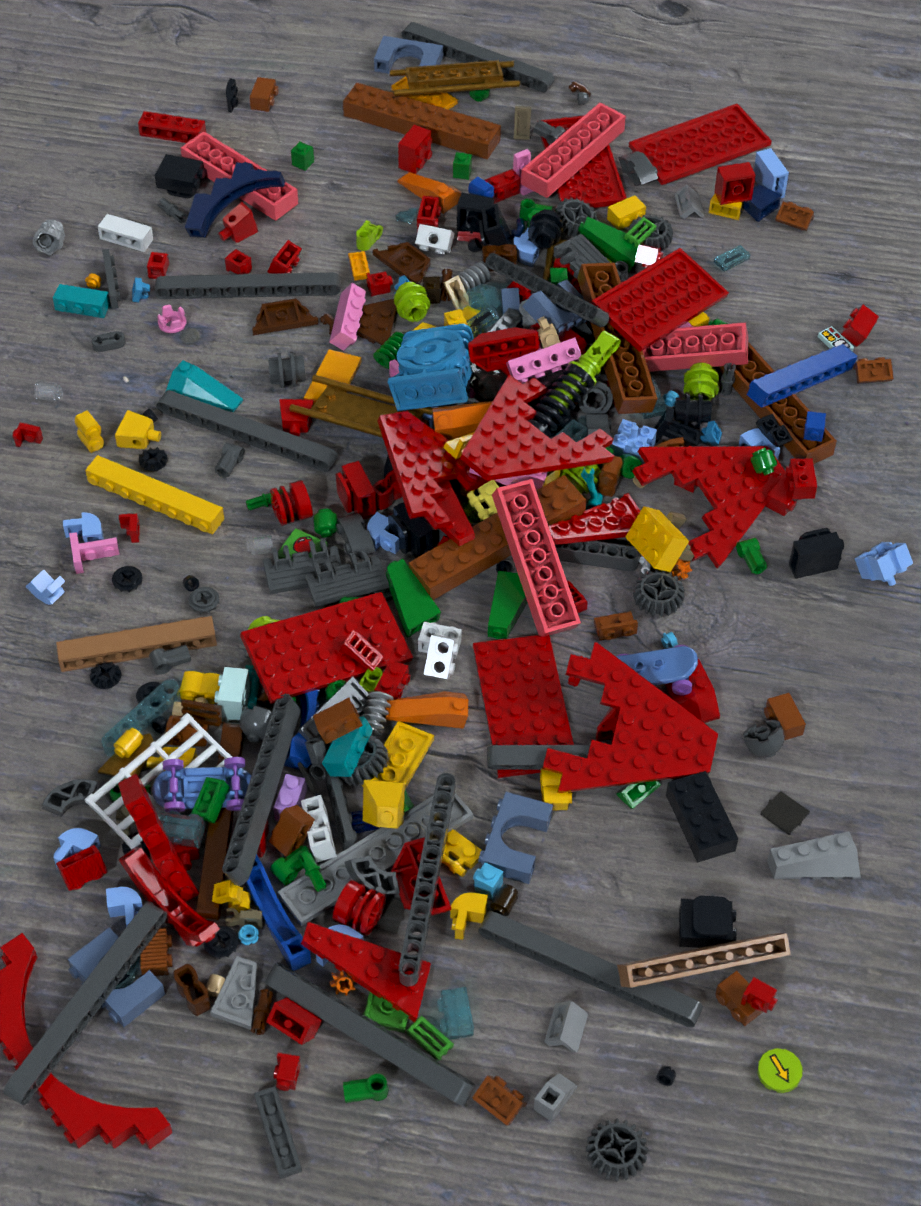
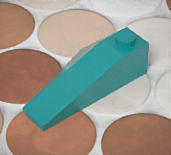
(199, 385)

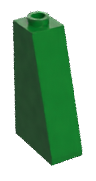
(609, 241)
(410, 598)
(507, 605)

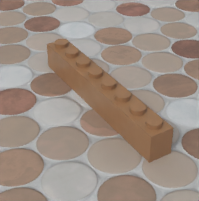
(134, 643)
(703, 960)

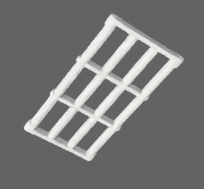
(155, 747)

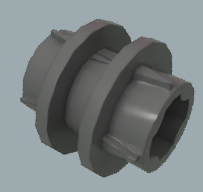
(287, 369)
(593, 407)

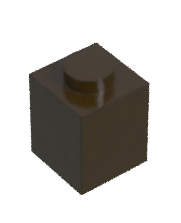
(432, 287)

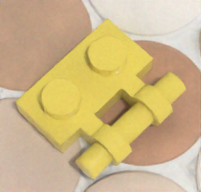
(485, 495)

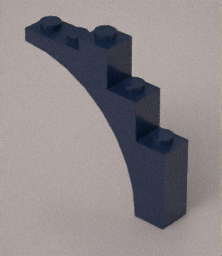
(225, 191)

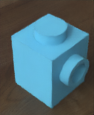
(488, 880)

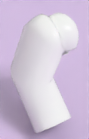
(646, 566)

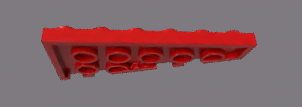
(597, 523)
(460, 528)
(369, 965)

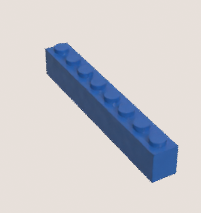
(801, 375)

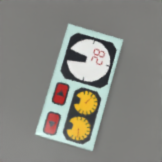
(832, 338)

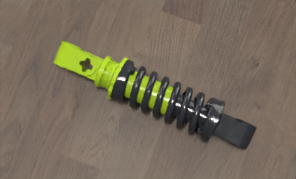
(576, 380)

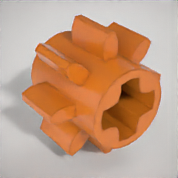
(681, 569)
(344, 987)

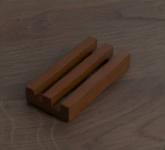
(202, 715)

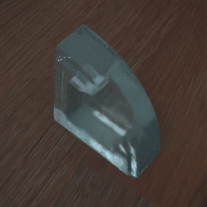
(407, 216)

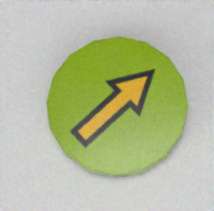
(779, 1070)

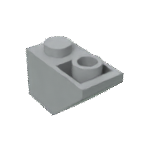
(554, 1096)

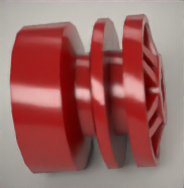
(291, 503)
(359, 907)

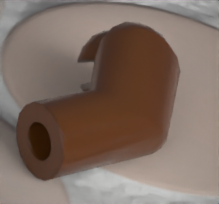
(577, 86)
(328, 319)

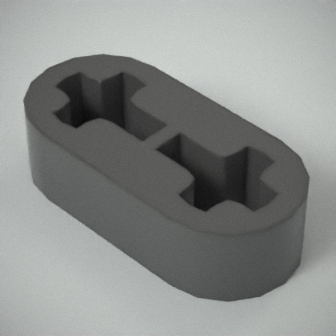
(108, 341)

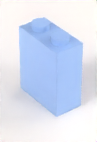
(770, 172)

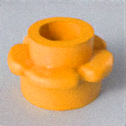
(93, 281)

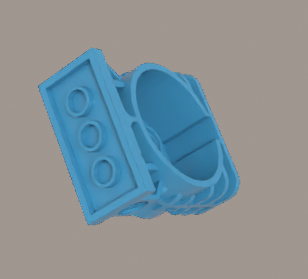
(432, 367)

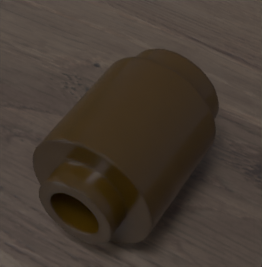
(504, 900)

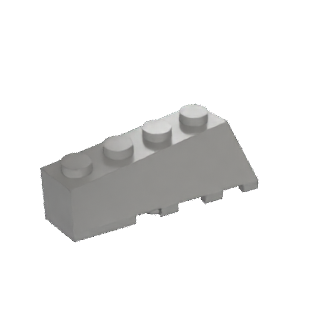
(816, 858)

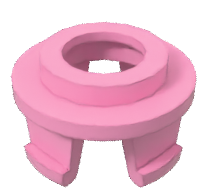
(177, 319)

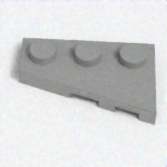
(237, 994)

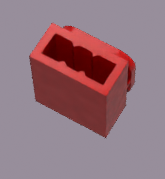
(356, 490)

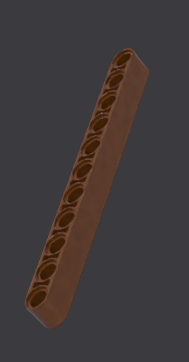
(218, 834)

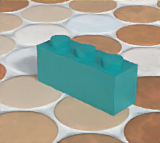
(81, 301)
(346, 751)

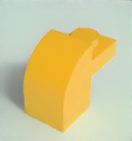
(467, 908)

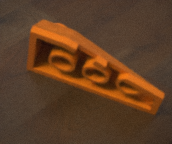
(424, 186)
(458, 419)
(436, 709)

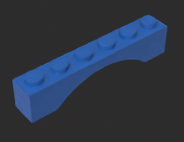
(297, 750)
(276, 919)

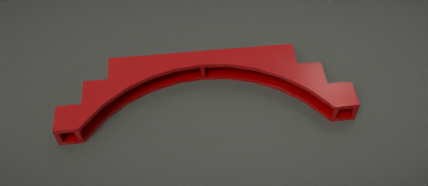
(77, 1114)

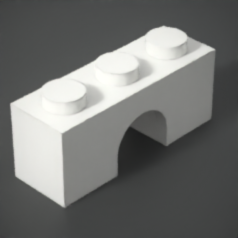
(320, 834)

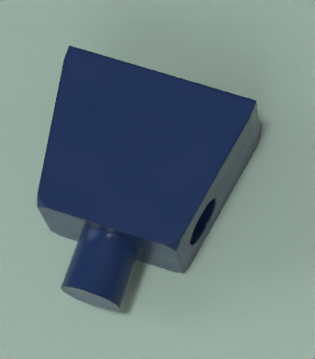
(763, 202)

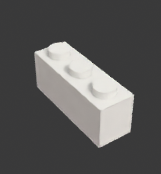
(125, 232)

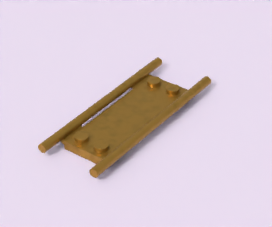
(424, 77)
(352, 410)

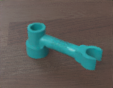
(596, 498)
(254, 686)

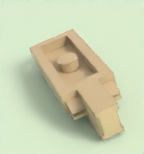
(547, 333)

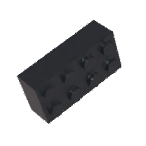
(701, 816)

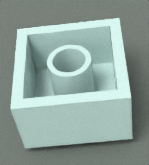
(233, 693)

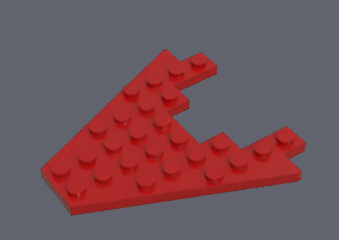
(513, 447)
(420, 463)
(725, 480)
(650, 738)

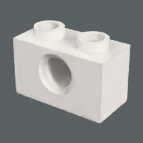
(426, 233)

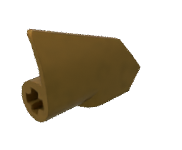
(115, 762)

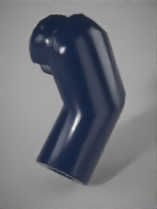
(520, 228)

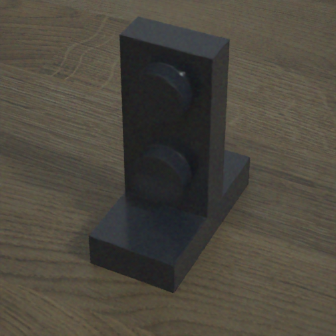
(674, 429)

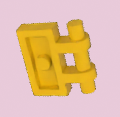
(462, 850)

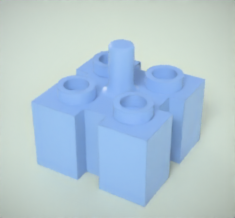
(631, 438)
(884, 562)

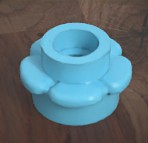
(669, 398)
(669, 640)
(248, 929)

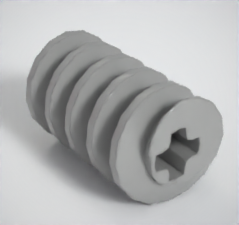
(475, 275)
(375, 709)

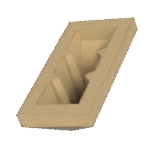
(457, 292)

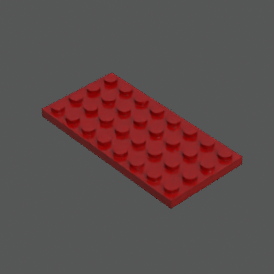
(701, 143)
(596, 181)
(660, 299)
(306, 652)
(522, 694)

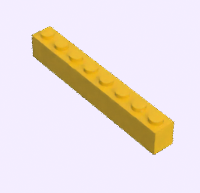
(155, 494)

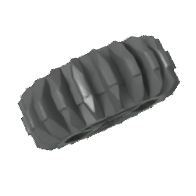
(571, 208)
(660, 237)
(670, 595)
(370, 763)
(632, 1142)

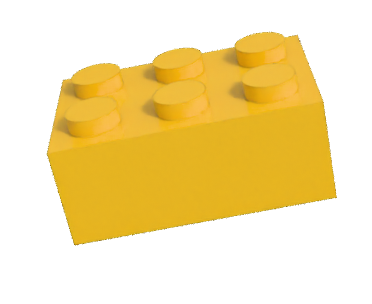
(657, 539)

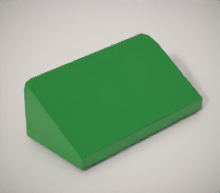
(635, 793)
(211, 799)

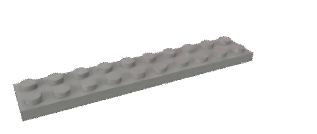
(382, 845)

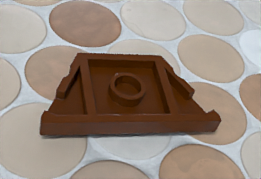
(405, 261)
(282, 316)
(377, 321)

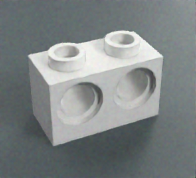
(432, 628)
(435, 655)

